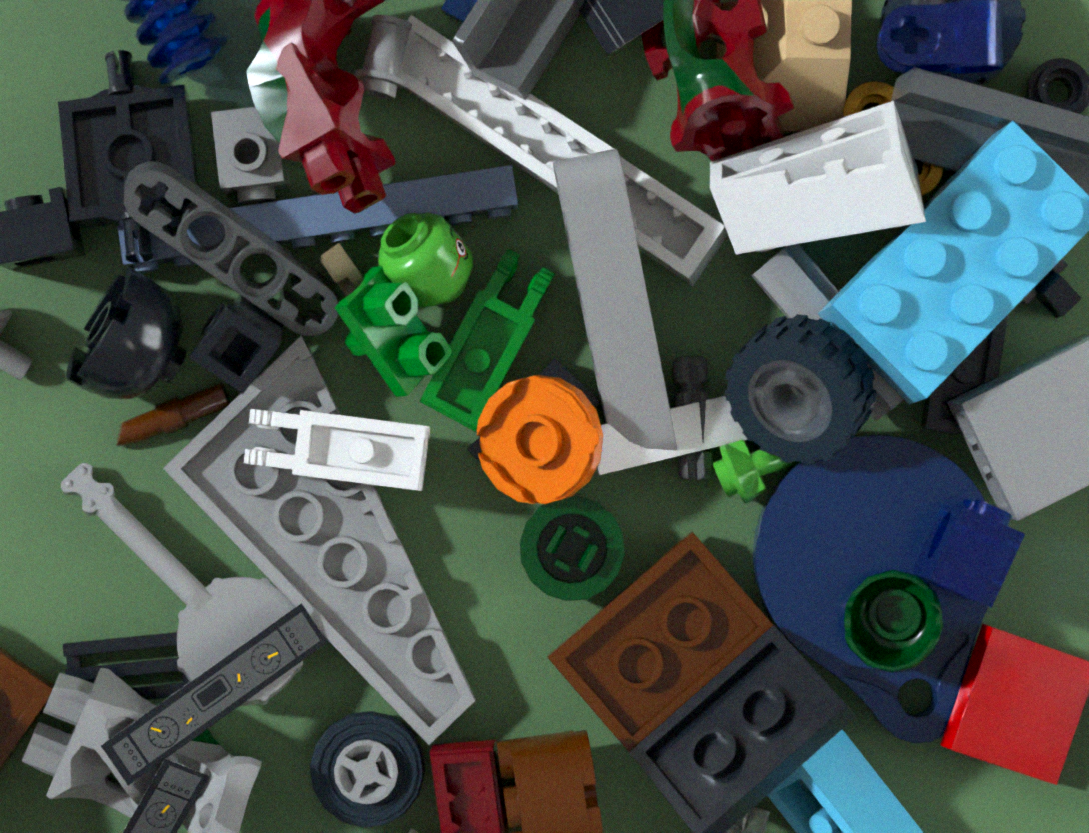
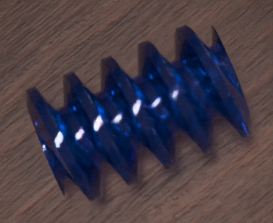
(175, 35)

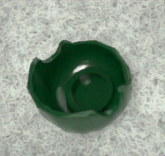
(893, 621)

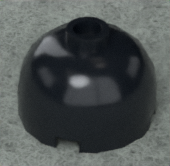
(129, 340)

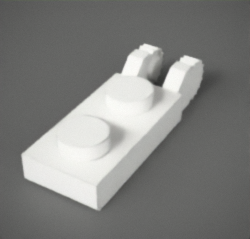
(347, 448)

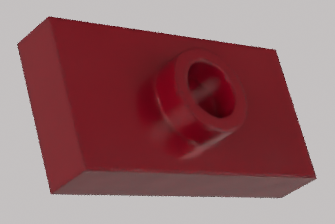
(469, 787)

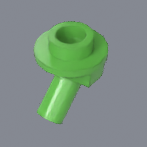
(742, 471)

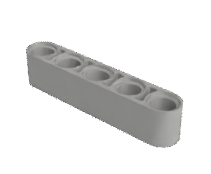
(614, 298)

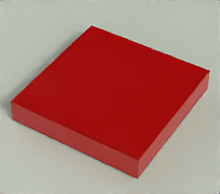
(1018, 705)

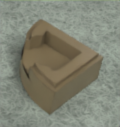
(342, 269)

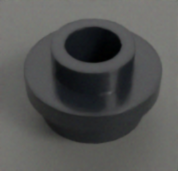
(1067, 72)

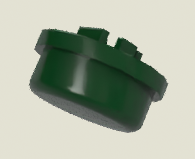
(572, 548)

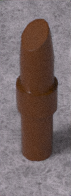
(173, 415)

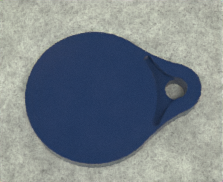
(848, 521)

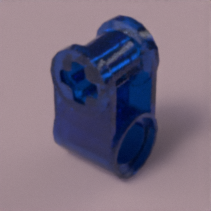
(956, 37)

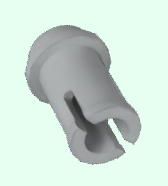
(384, 57)

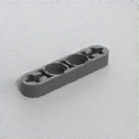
(226, 256)

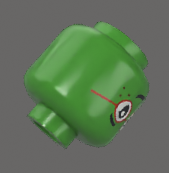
(427, 257)

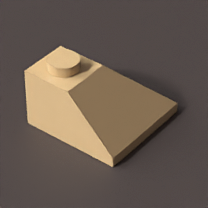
(807, 53)

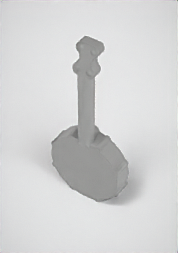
(215, 616)

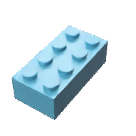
(966, 267)

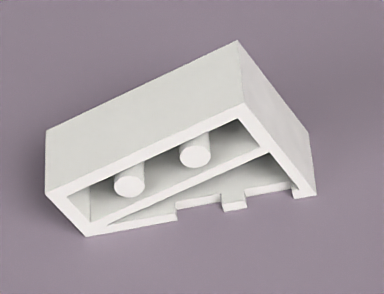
(820, 183)

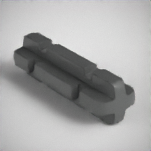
(690, 374)

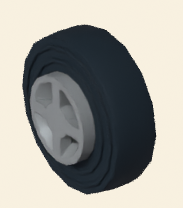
(357, 789)

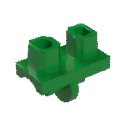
(390, 332)

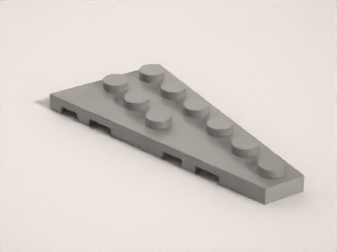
(326, 546)

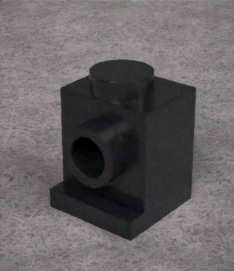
(37, 231)
(237, 342)

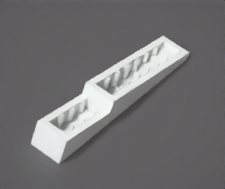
(537, 135)

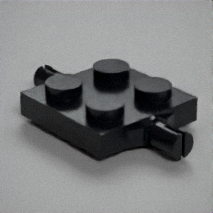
(113, 135)

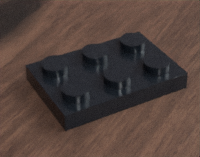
(742, 734)

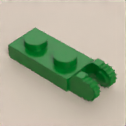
(485, 346)

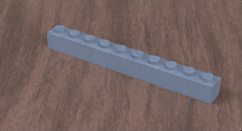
(323, 216)

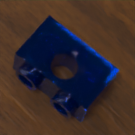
(969, 551)

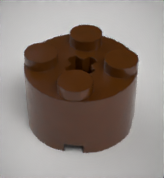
(552, 783)

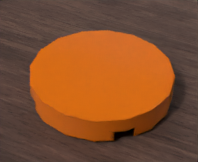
(539, 439)

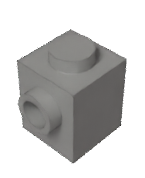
(247, 157)

